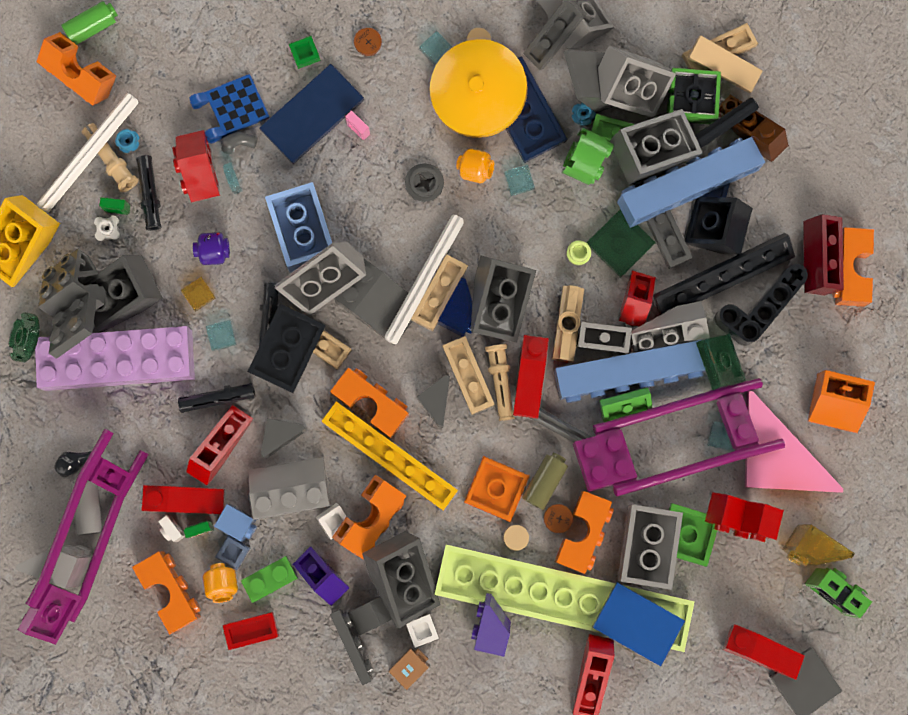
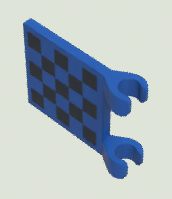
(234, 105)

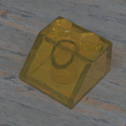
(814, 547)

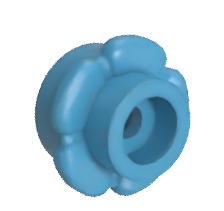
(579, 118)
(121, 139)

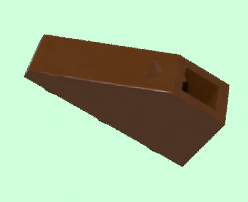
(767, 134)

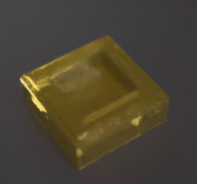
(198, 294)

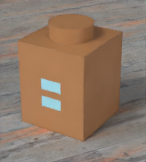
(409, 667)

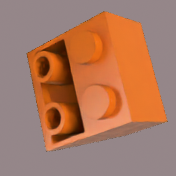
(840, 401)

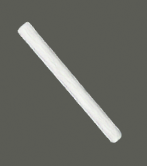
(87, 152)
(424, 279)

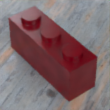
(823, 254)

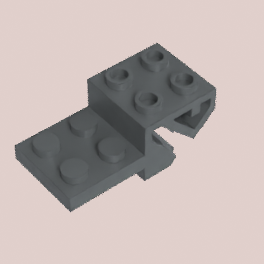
(70, 301)

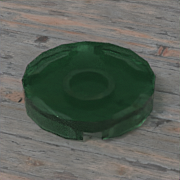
(24, 337)

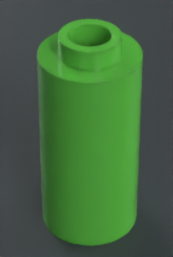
(90, 22)

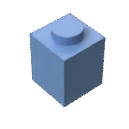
(236, 523)

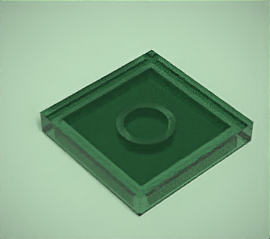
(619, 244)
(720, 361)

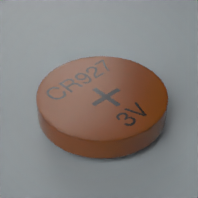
(367, 41)
(558, 518)

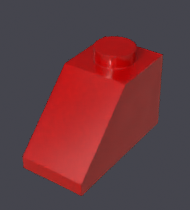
(637, 299)

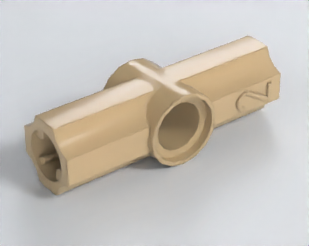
(566, 339)

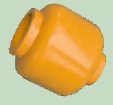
(475, 166)
(220, 583)

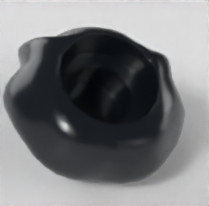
(70, 462)

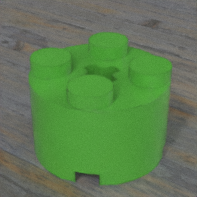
(586, 157)

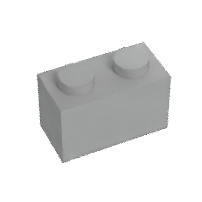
(604, 337)

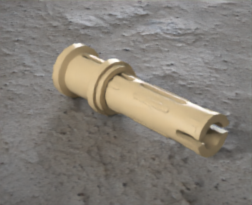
(116, 166)
(499, 367)

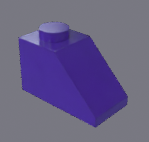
(320, 576)

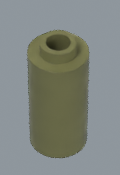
(545, 480)

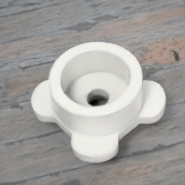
(112, 233)

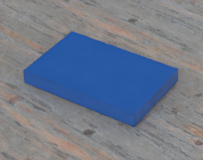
(638, 624)

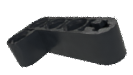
(767, 302)

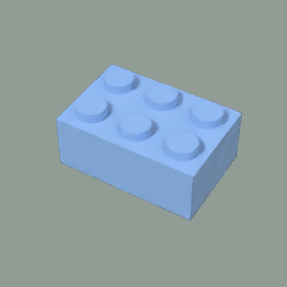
(299, 224)

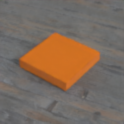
(496, 489)

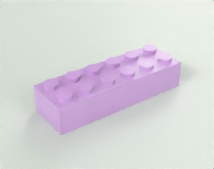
(118, 359)

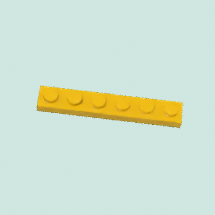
(389, 456)

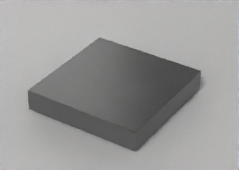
(811, 689)

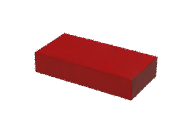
(250, 631)

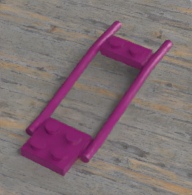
(607, 460)
(54, 606)

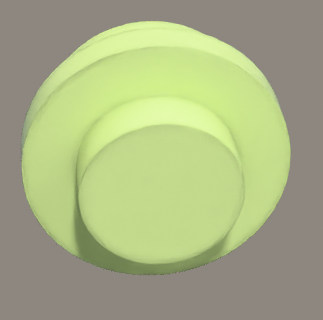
(578, 252)

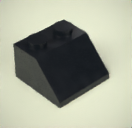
(719, 224)

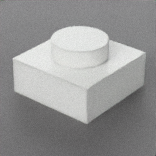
(331, 519)
(171, 529)
(422, 630)

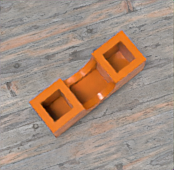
(59, 59)
(857, 289)
(353, 387)
(384, 503)
(594, 513)
(181, 608)

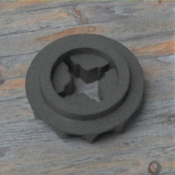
(427, 172)

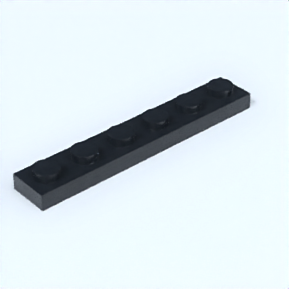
(726, 274)

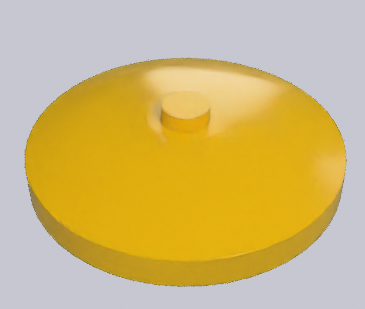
(478, 88)

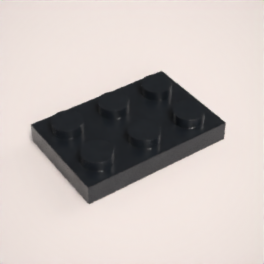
(286, 348)

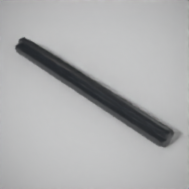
(722, 125)

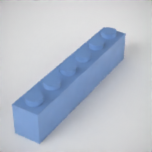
(690, 181)
(629, 370)

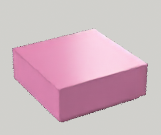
(357, 125)

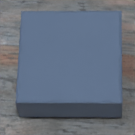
(232, 552)

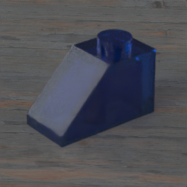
(458, 310)

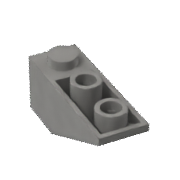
(674, 327)

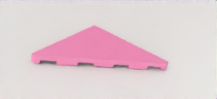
(784, 468)

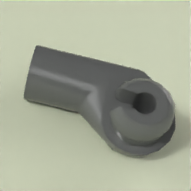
(237, 138)

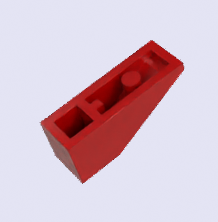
(530, 376)
(218, 445)
(182, 499)
(763, 651)
(594, 675)

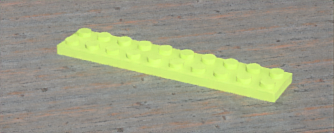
(540, 590)

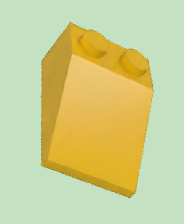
(23, 236)

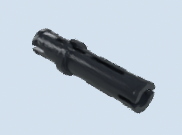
(148, 191)
(269, 292)
(219, 397)

